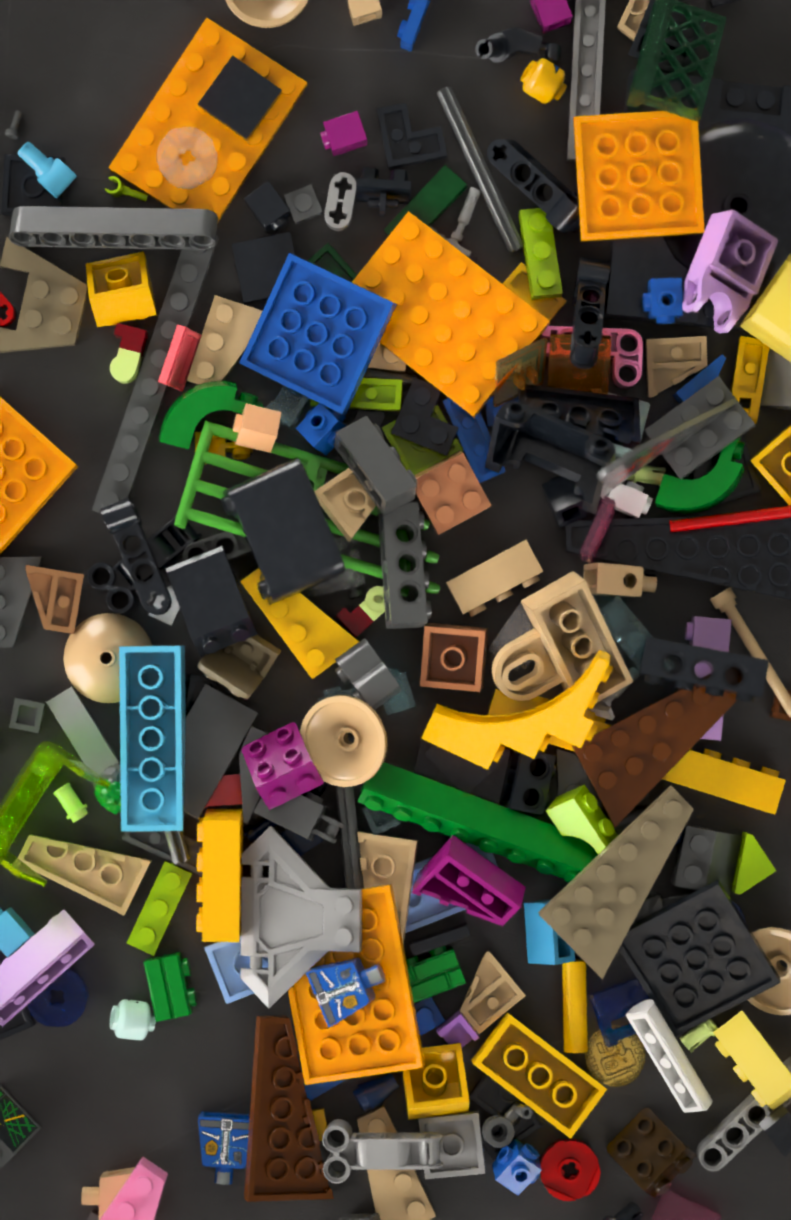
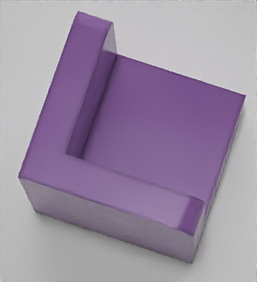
(457, 1030)

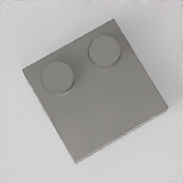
(460, 1144)

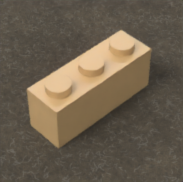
(495, 578)

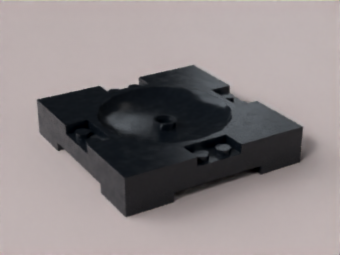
(741, 160)

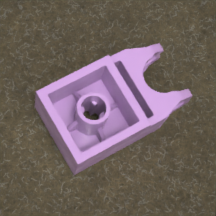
(728, 267)

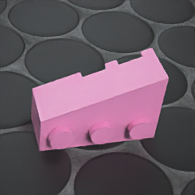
(139, 1194)

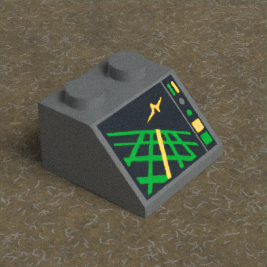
(15, 1126)

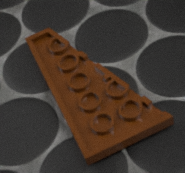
(282, 1134)

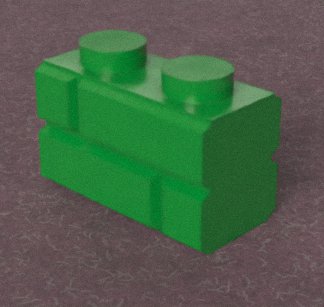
(434, 973)
(169, 986)

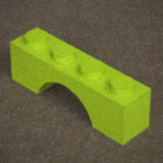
(580, 816)

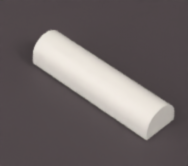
(669, 1057)

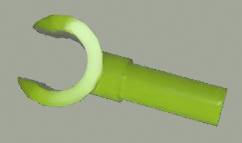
(124, 190)

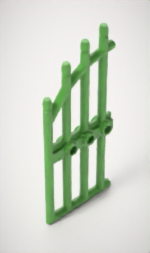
(316, 470)

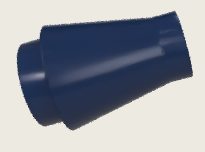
(374, 1092)

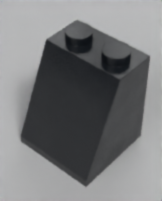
(211, 601)

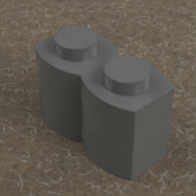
(367, 675)

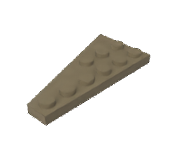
(608, 893)

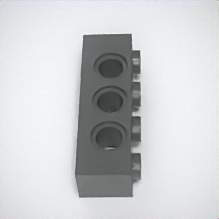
(397, 610)

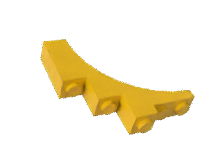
(565, 716)

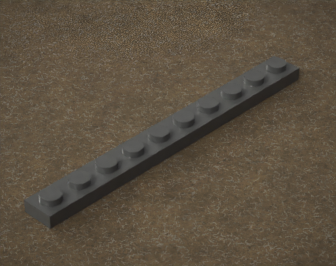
(148, 392)

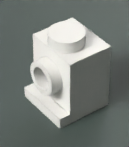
(631, 499)

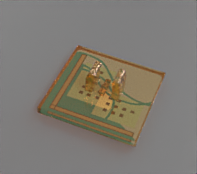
(519, 369)

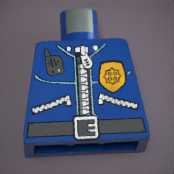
(343, 987)
(223, 1143)

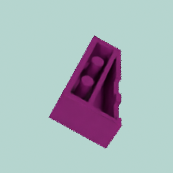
(471, 882)

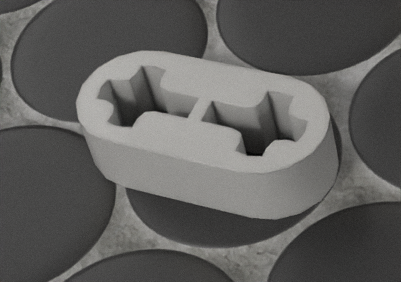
(333, 200)

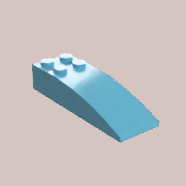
(152, 737)

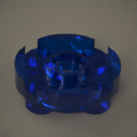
(61, 1014)

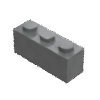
(376, 465)

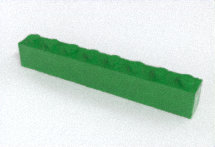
(475, 822)

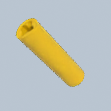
(575, 1006)

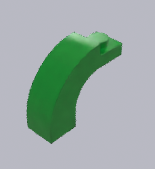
(195, 404)
(705, 492)

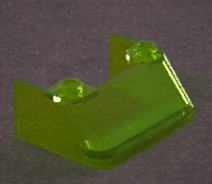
(25, 794)

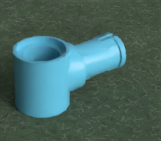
(51, 173)

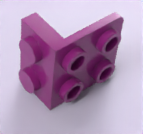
(281, 766)

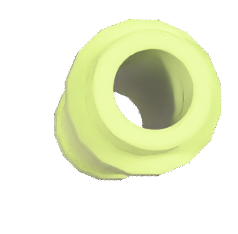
(649, 475)
(71, 803)
(698, 1034)

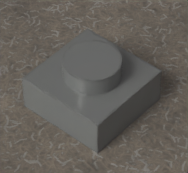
(303, 204)
(27, 715)

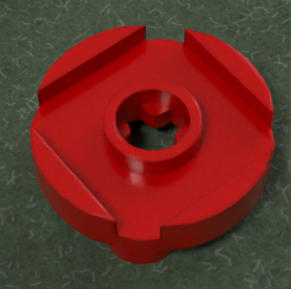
(576, 1186)

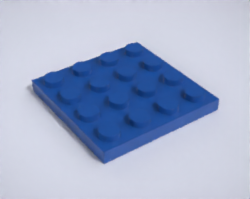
(317, 333)

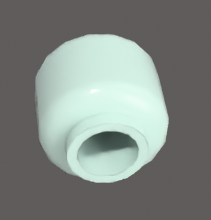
(132, 1019)

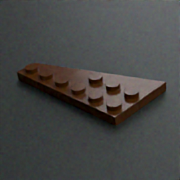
(642, 748)

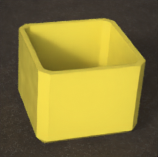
(771, 314)

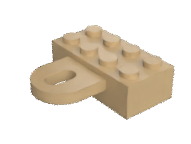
(562, 643)

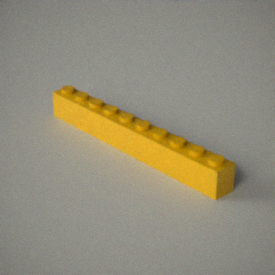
(694, 770)

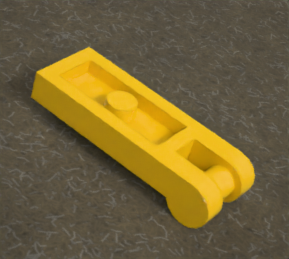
(750, 373)

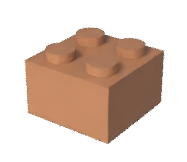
(450, 492)
(454, 657)

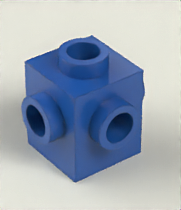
(664, 288)
(321, 427)
(517, 1166)

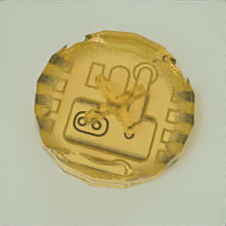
(615, 1064)

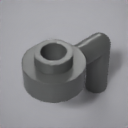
(506, 1128)

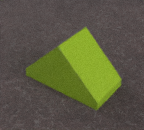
(751, 865)

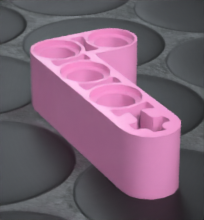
(620, 357)

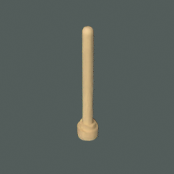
(726, 603)

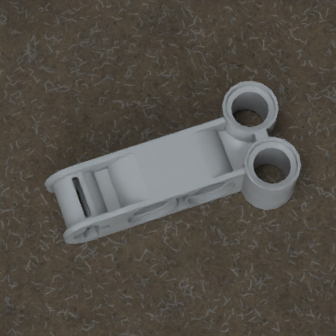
(379, 1151)

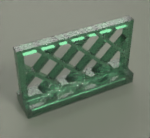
(650, 56)

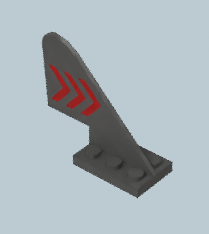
(686, 434)

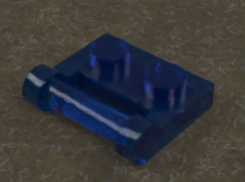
(614, 1004)

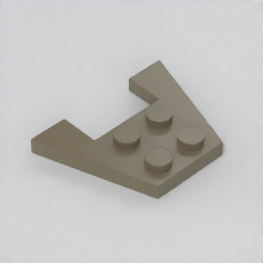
(50, 305)

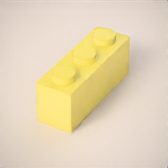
(754, 1060)

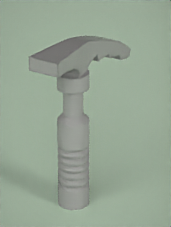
(463, 220)
(602, 708)

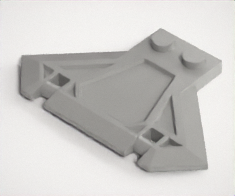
(291, 917)

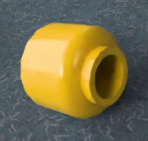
(543, 81)

